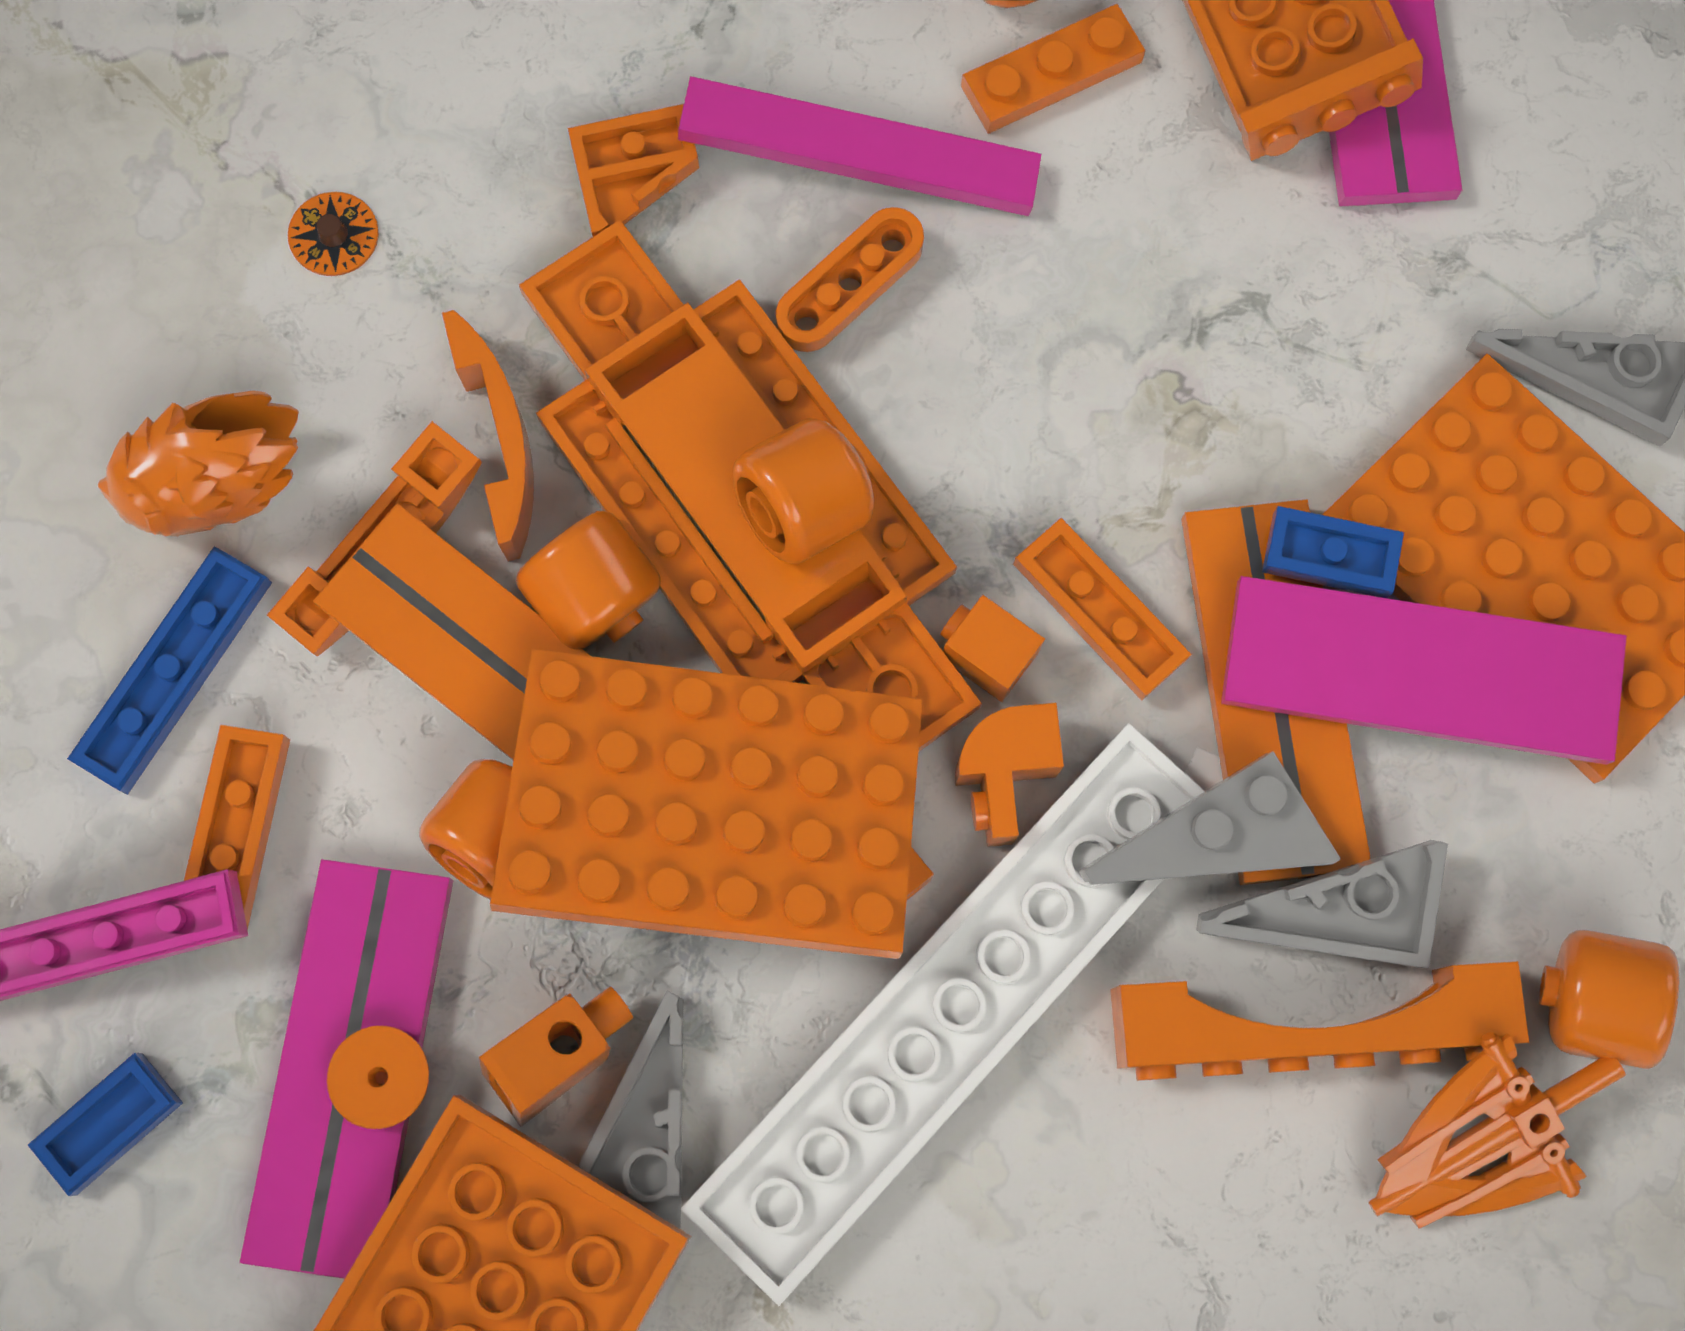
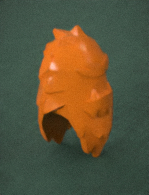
(202, 464)

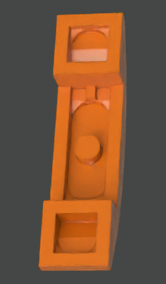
(428, 485)
(512, 498)

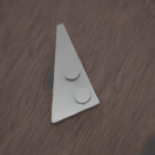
(1617, 378)
(1236, 826)
(1363, 911)
(641, 1130)

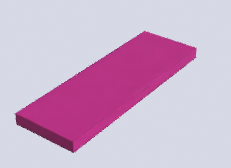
(1425, 670)

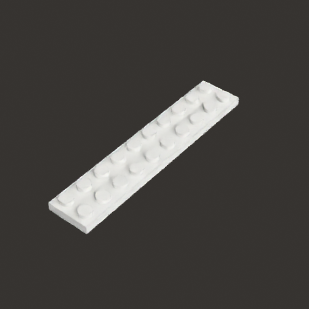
(937, 1026)

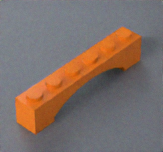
(1167, 1027)

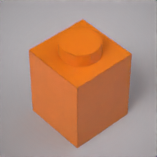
(990, 646)

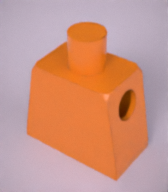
(531, 1073)

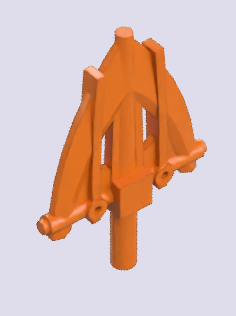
(1430, 1173)

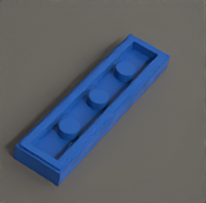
(170, 670)

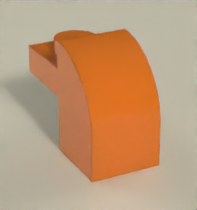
(1003, 749)

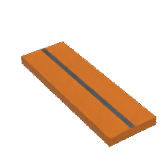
(441, 623)
(1313, 751)

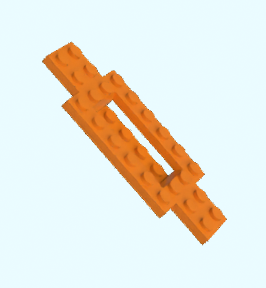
(695, 399)

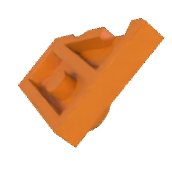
(630, 163)

